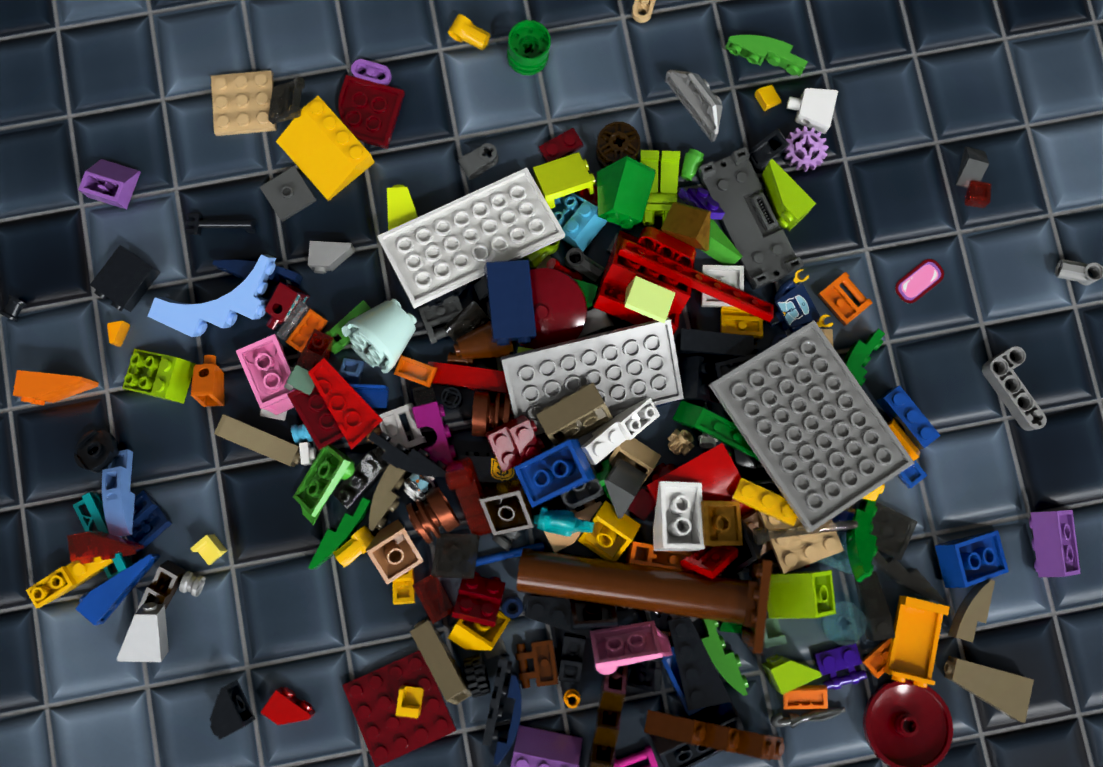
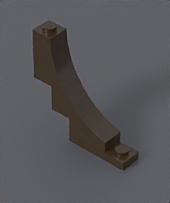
(608, 718)

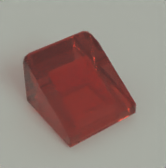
(978, 194)

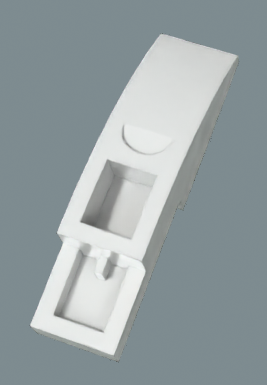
(621, 428)

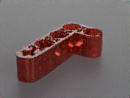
(463, 478)

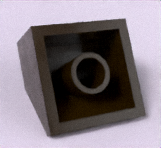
(506, 507)

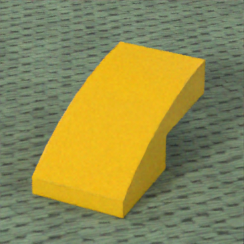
(403, 590)

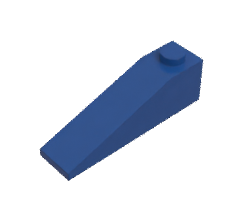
(104, 599)

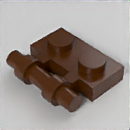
(544, 663)

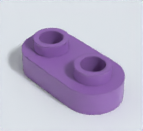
(373, 71)

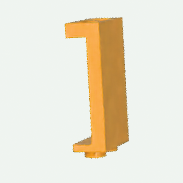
(915, 640)

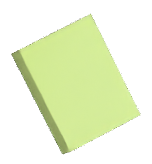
(648, 299)

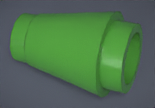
(691, 164)

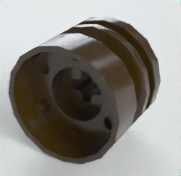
(617, 132)

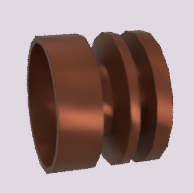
(489, 413)
(432, 515)

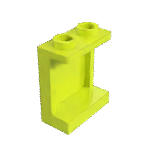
(563, 177)

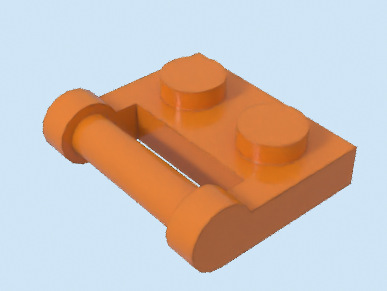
(840, 302)

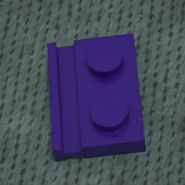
(700, 198)

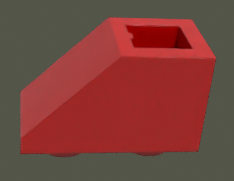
(286, 708)

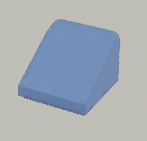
(351, 370)

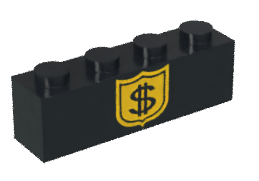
(488, 469)

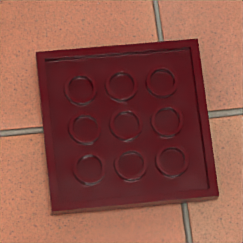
(375, 705)

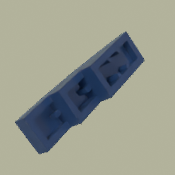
(243, 268)

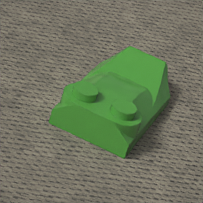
(321, 480)

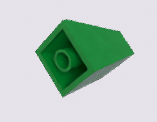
(624, 191)

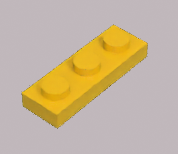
(764, 501)

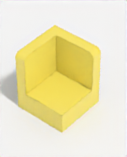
(209, 548)

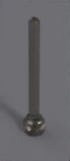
(763, 535)

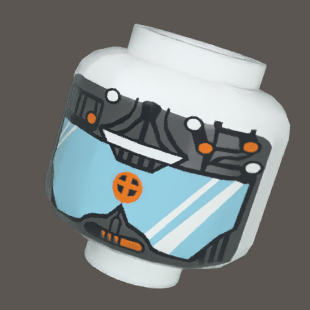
(418, 485)

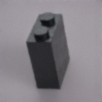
(124, 279)

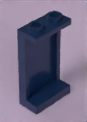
(510, 302)

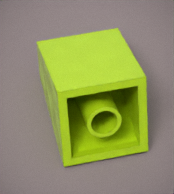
(801, 595)

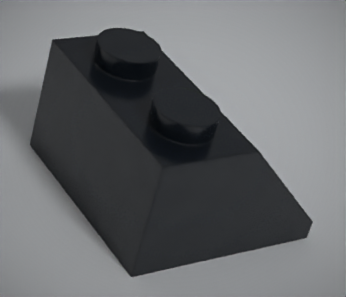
(230, 711)

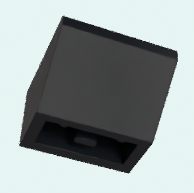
(696, 376)

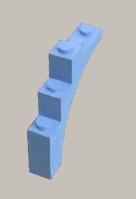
(221, 312)

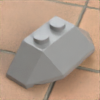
(697, 99)

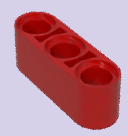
(677, 248)

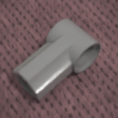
(1078, 271)

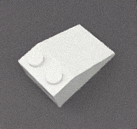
(678, 517)

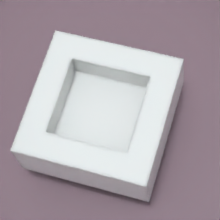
(307, 453)

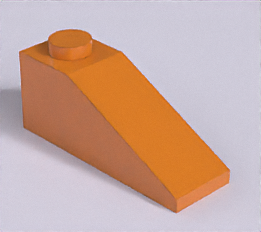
(644, 554)

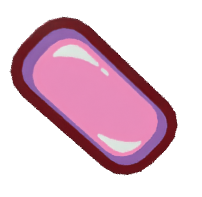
(919, 281)

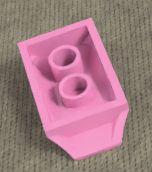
(267, 373)
(628, 645)

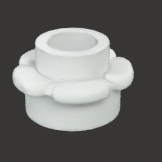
(707, 441)

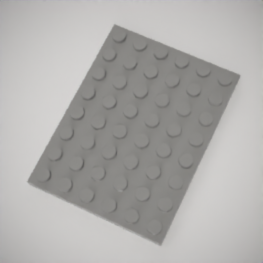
(811, 426)

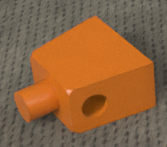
(208, 383)

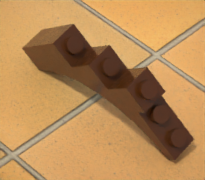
(714, 736)

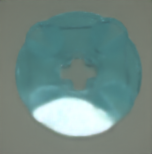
(852, 632)

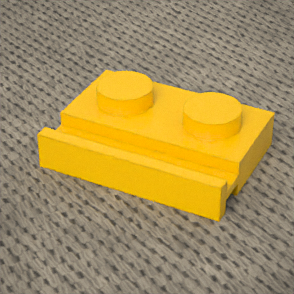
(740, 322)

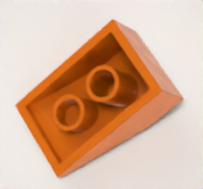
(48, 387)

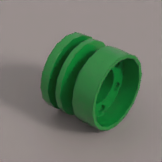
(528, 47)

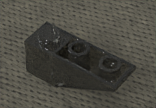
(364, 476)

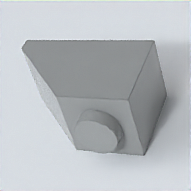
(328, 255)

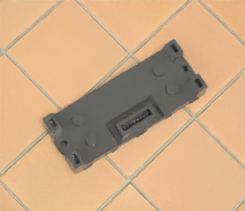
(749, 219)

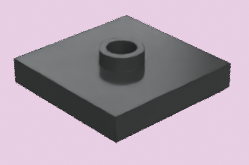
(288, 193)

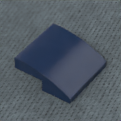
(148, 520)

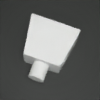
(814, 108)

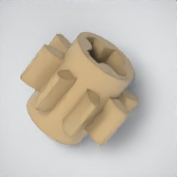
(680, 442)

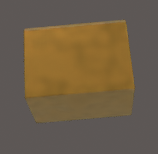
(688, 225)

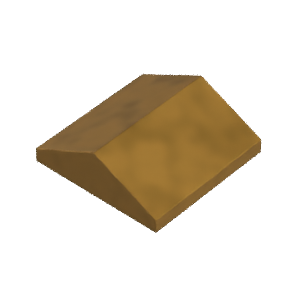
(721, 523)

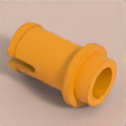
(572, 693)

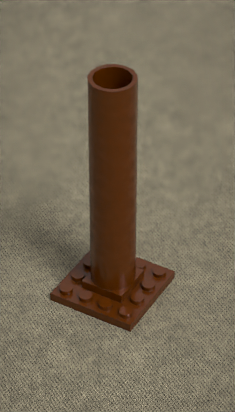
(652, 589)

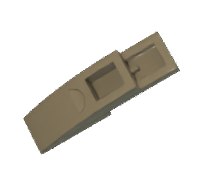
(385, 498)

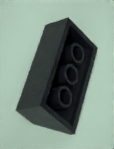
(682, 754)

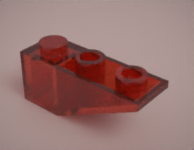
(94, 544)

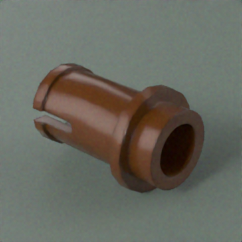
(453, 359)

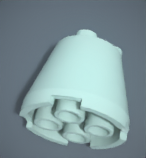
(381, 334)

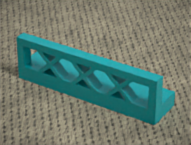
(95, 507)

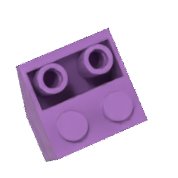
(109, 183)

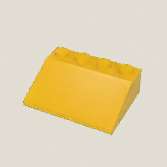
(324, 148)

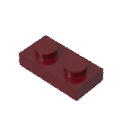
(561, 146)

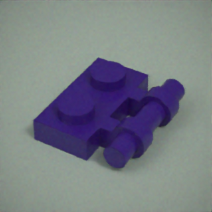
(837, 659)

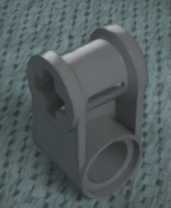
(477, 162)

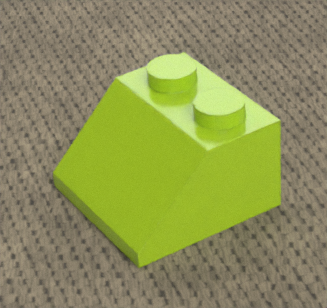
(787, 673)

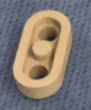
(642, 6)

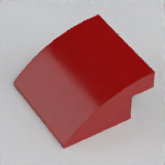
(620, 273)
(712, 469)

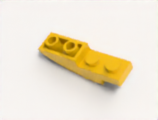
(64, 580)

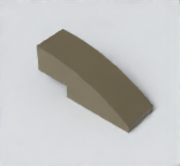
(972, 610)

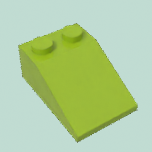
(786, 197)

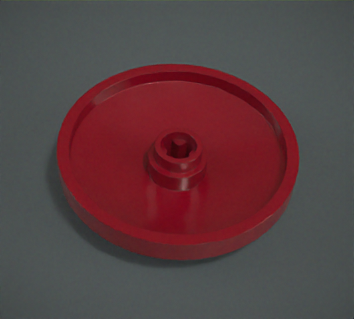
(558, 307)
(907, 725)

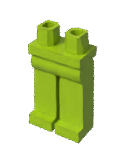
(661, 202)

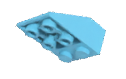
(578, 220)

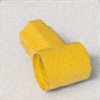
(464, 30)
(354, 547)

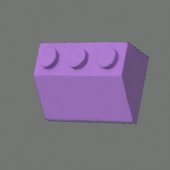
(1054, 543)
(545, 748)

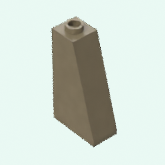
(258, 440)
(441, 662)
(998, 688)

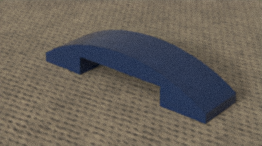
(505, 744)

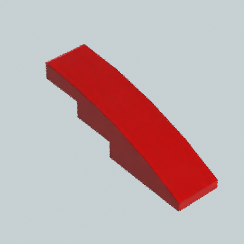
(469, 377)

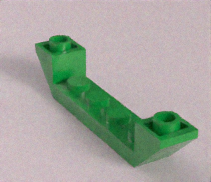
(712, 425)

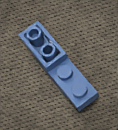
(116, 495)

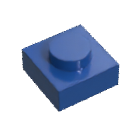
(912, 475)

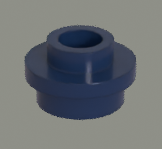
(512, 614)

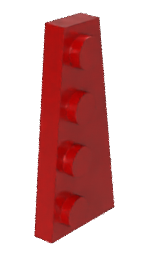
(348, 408)

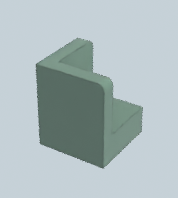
(300, 380)
(773, 634)

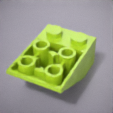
(159, 375)

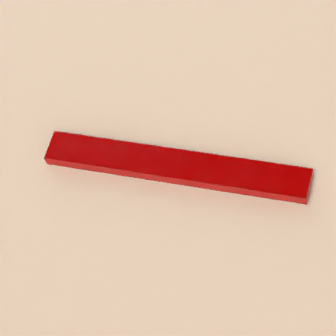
(696, 280)

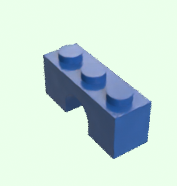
(900, 406)

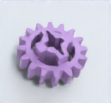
(812, 143)

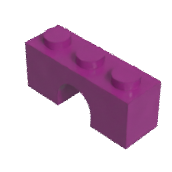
(432, 415)

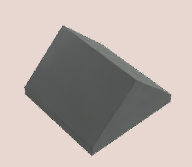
(623, 485)

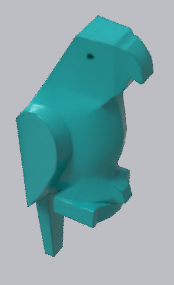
(561, 522)

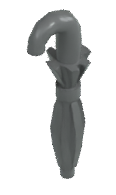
(815, 715)

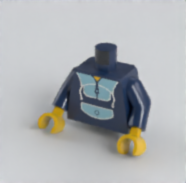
(794, 306)

